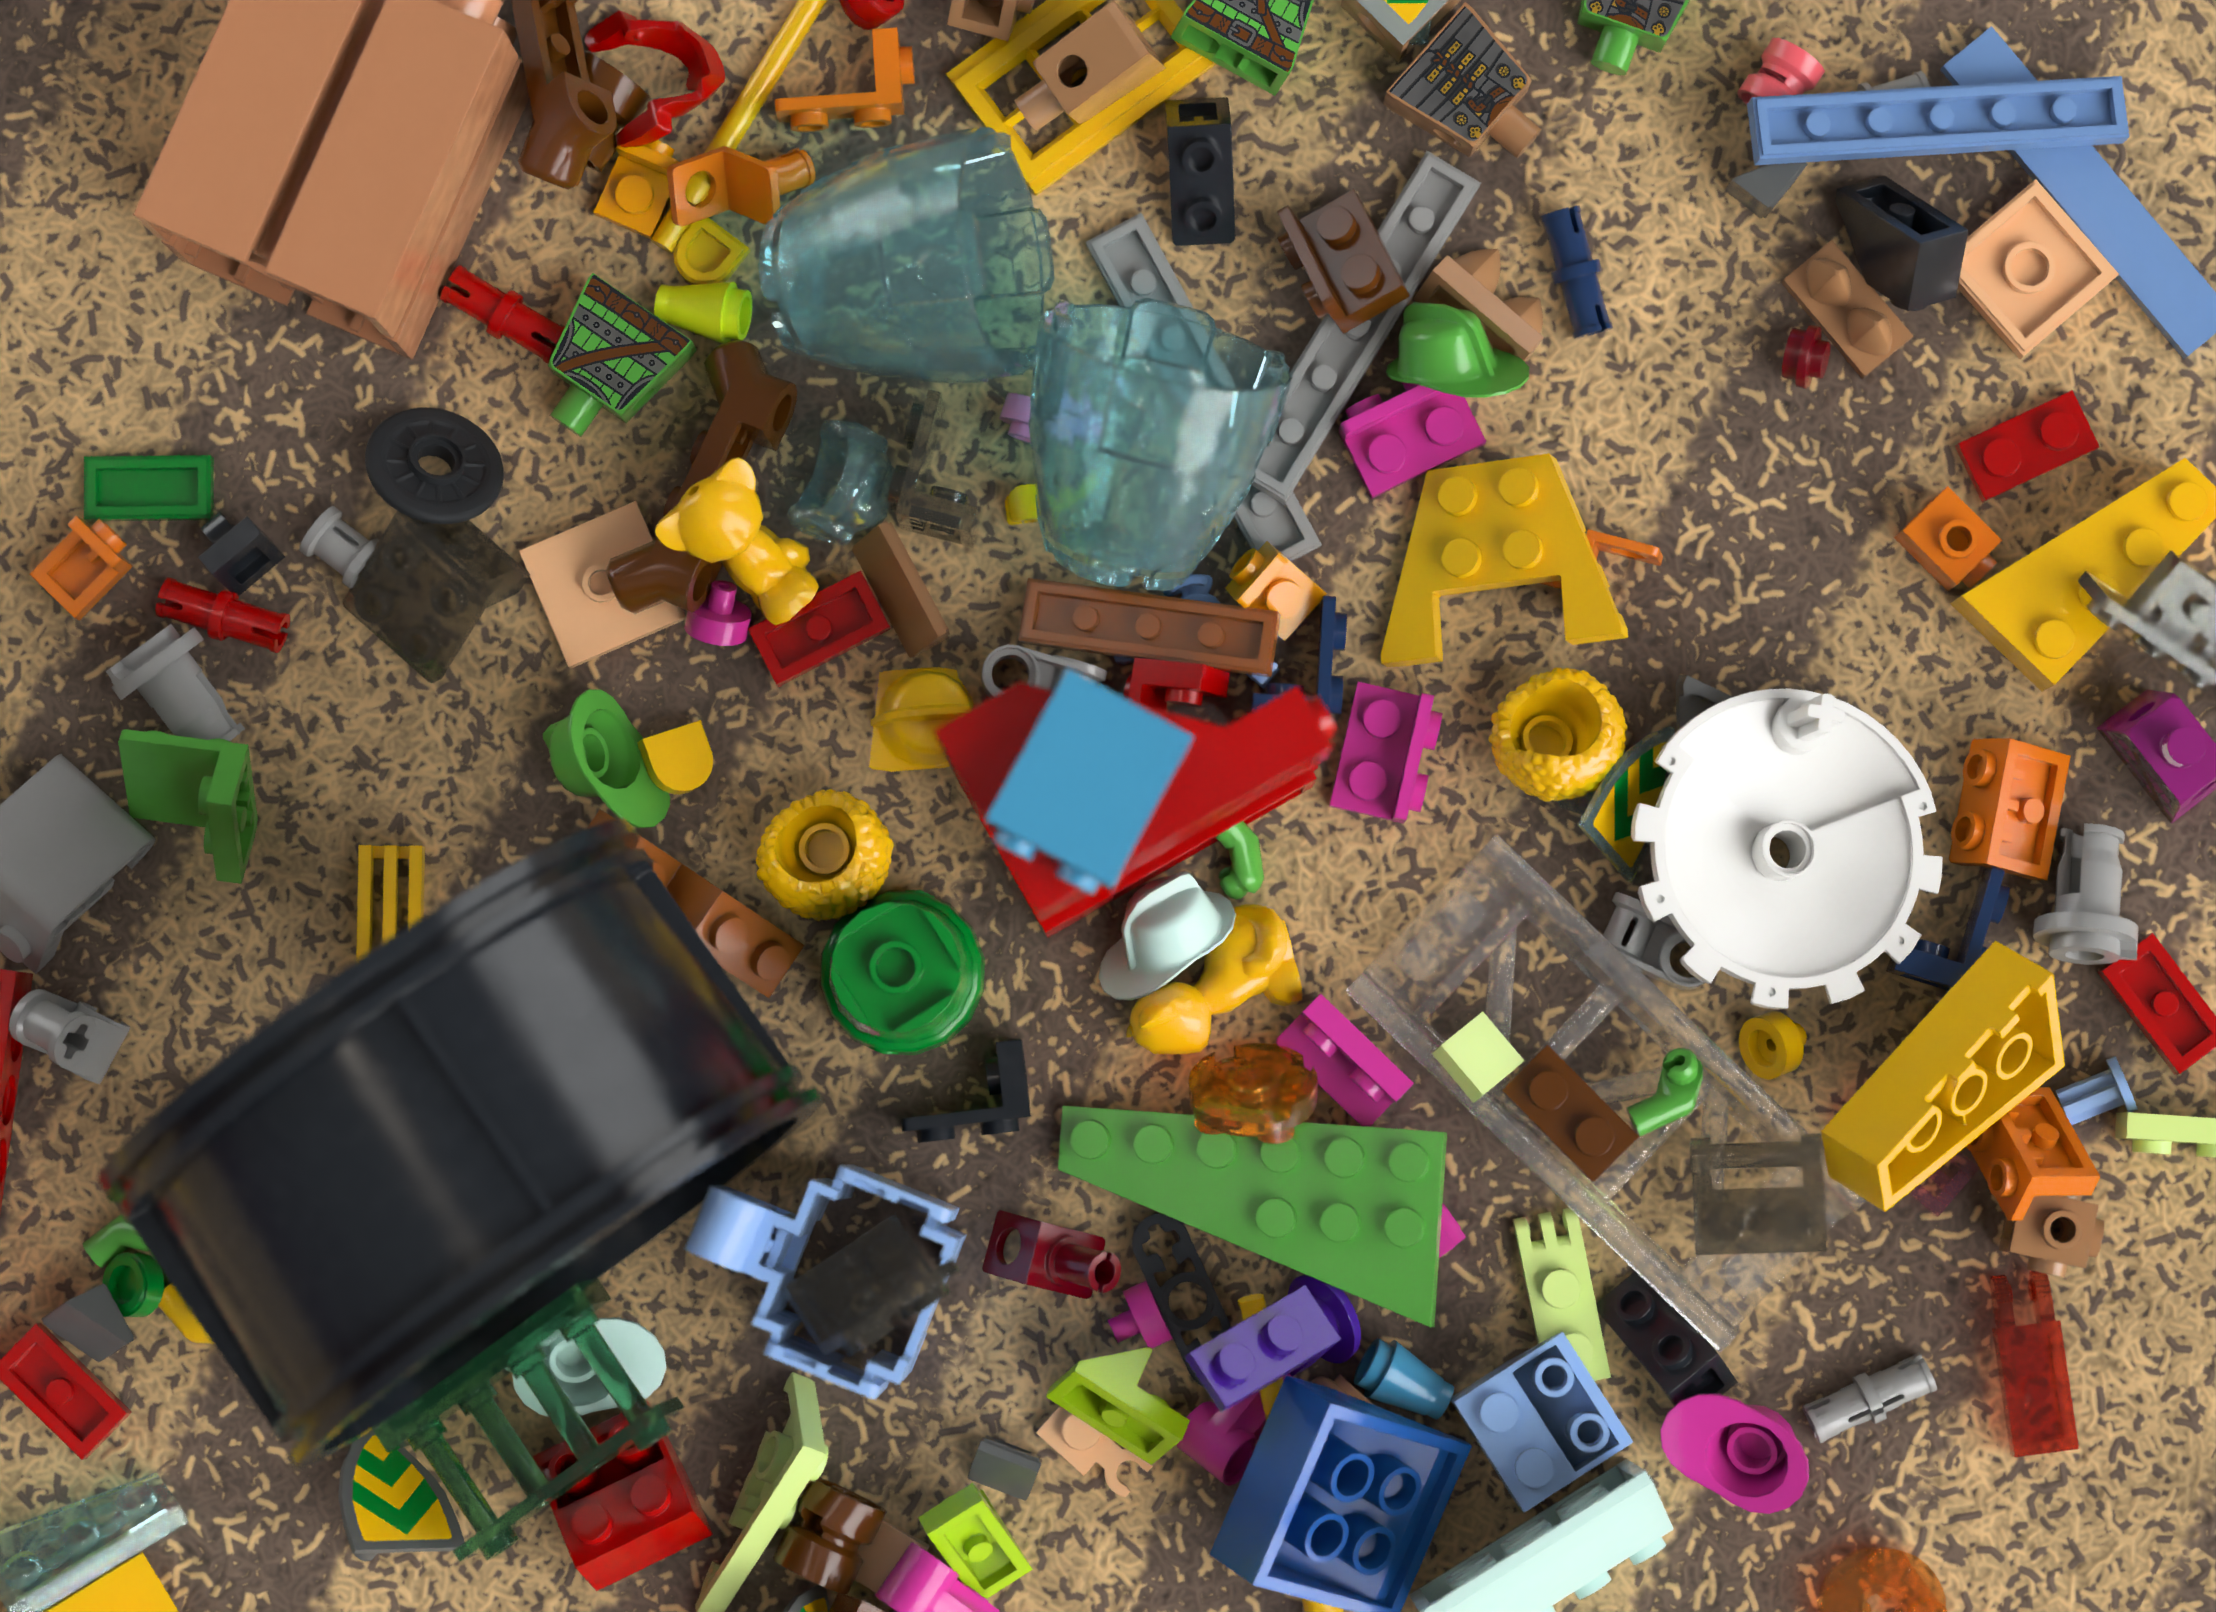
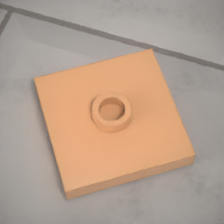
(2030, 269)
(577, 592)

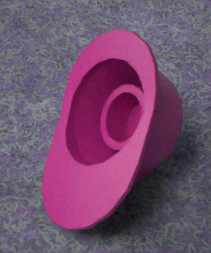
(1736, 1451)

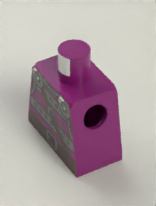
(2164, 750)

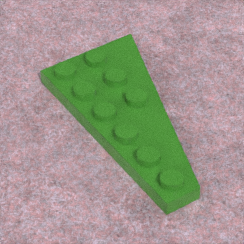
(1329, 1202)

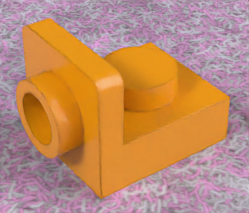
(637, 188)
(1274, 583)

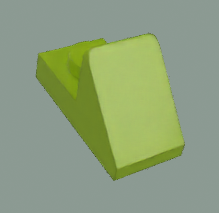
(1108, 1399)
(975, 1541)

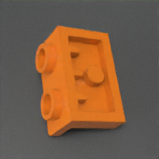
(2009, 807)
(2033, 1155)

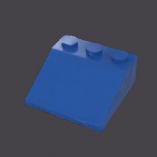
(1339, 1500)

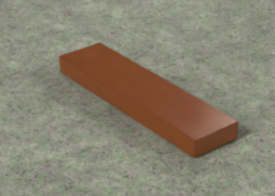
(1149, 627)

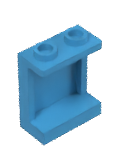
(1087, 782)

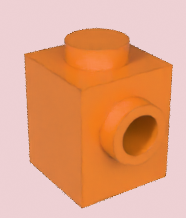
(1950, 541)

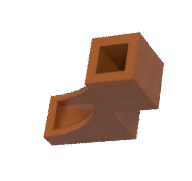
(732, 932)

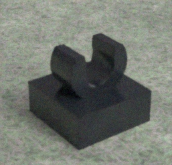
(238, 552)

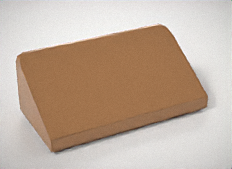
(900, 590)

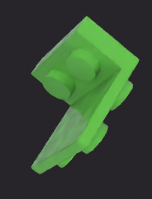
(194, 786)

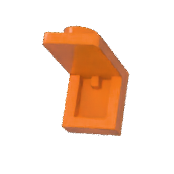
(870, 109)

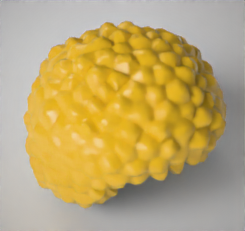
(1558, 734)
(824, 855)

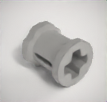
(338, 545)

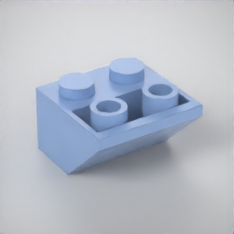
(1541, 1421)

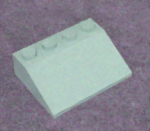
(1558, 1549)

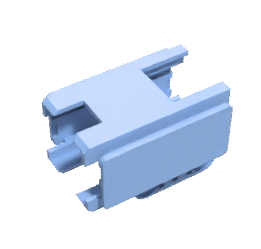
(769, 1246)

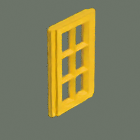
(1083, 139)

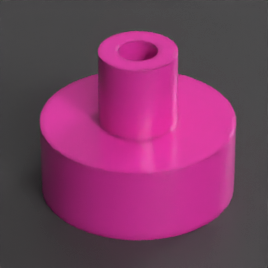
(720, 618)
(1141, 1318)

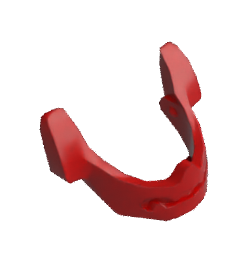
(676, 39)

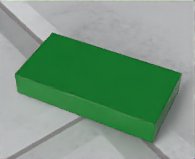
(149, 488)

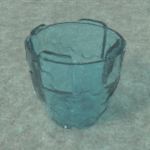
(913, 263)
(1145, 436)

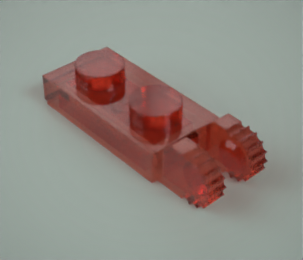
(2033, 1371)

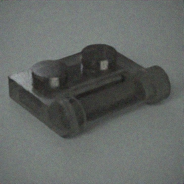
(1759, 1217)

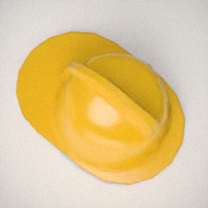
(908, 712)

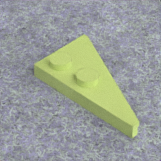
(770, 1492)

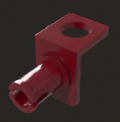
(1052, 1257)

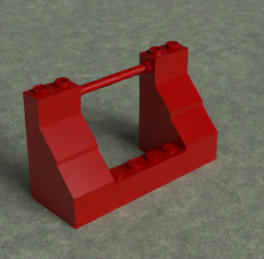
(1222, 781)

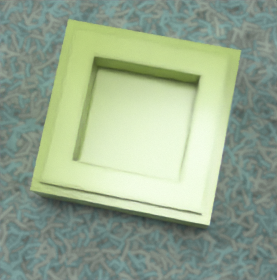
(1478, 1057)

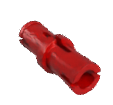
(502, 313)
(222, 615)

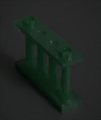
(473, 1392)

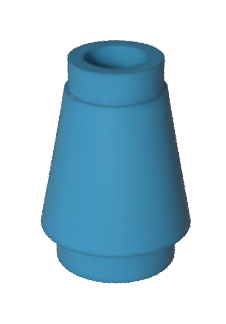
(1402, 1380)

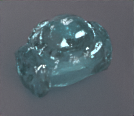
(846, 486)

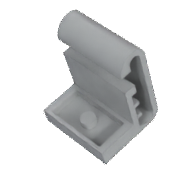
(58, 857)

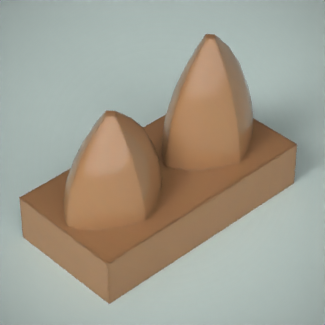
(1470, 285)
(1847, 309)

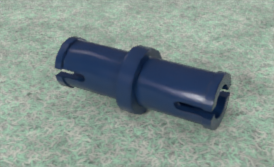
(1576, 272)

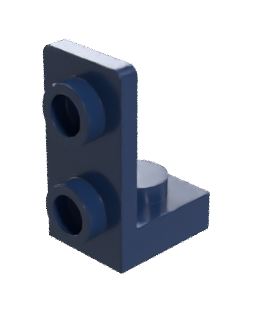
(1328, 686)
(1929, 960)

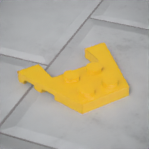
(1495, 531)

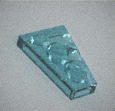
(81, 1541)

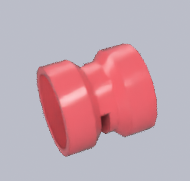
(1784, 72)

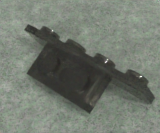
(2169, 614)

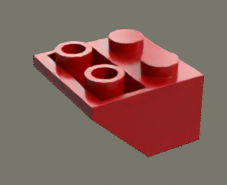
(626, 1510)

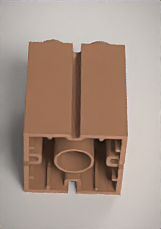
(340, 154)

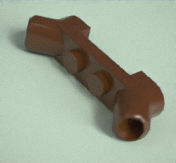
(565, 106)
(750, 411)

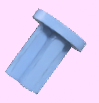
(2096, 1094)

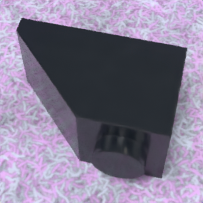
(1902, 243)

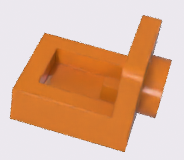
(83, 566)

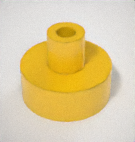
(1772, 1044)

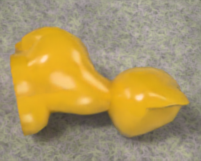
(723, 523)
(1249, 962)

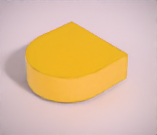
(708, 253)
(678, 758)

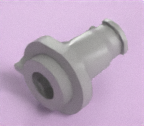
(175, 686)
(2087, 901)

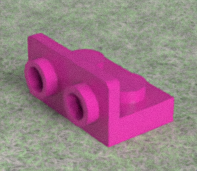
(1407, 435)
(1384, 753)
(1345, 1061)

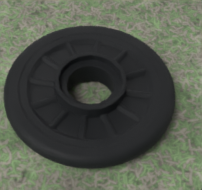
(430, 498)

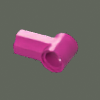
(1224, 1439)
(928, 1585)

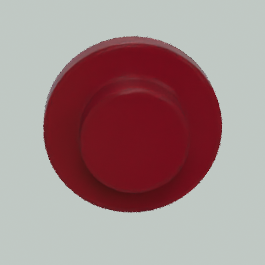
(1805, 356)

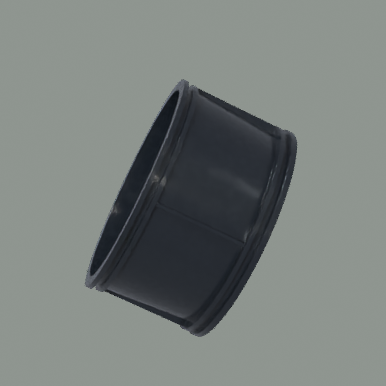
(454, 1136)

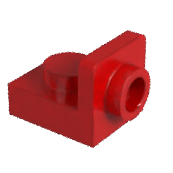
(1174, 682)

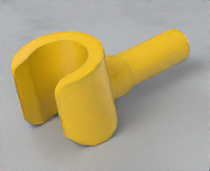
(1021, 505)

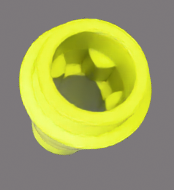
(708, 309)

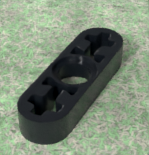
(1154, 1263)

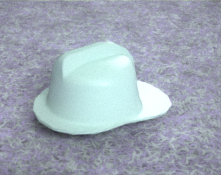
(1163, 933)
(632, 1345)

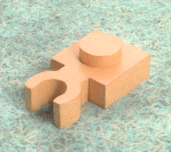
(1085, 1446)

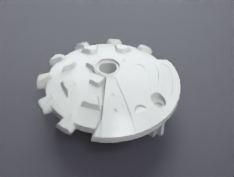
(1839, 801)

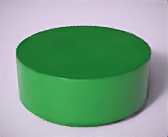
(134, 1283)

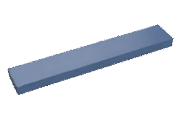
(1937, 120)
(2105, 211)

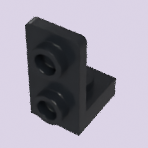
(1200, 171)
(1005, 1076)
(1664, 1341)

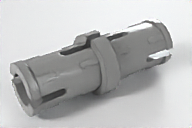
(1869, 1397)

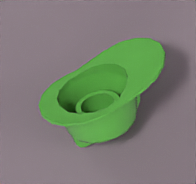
(1452, 354)
(599, 756)

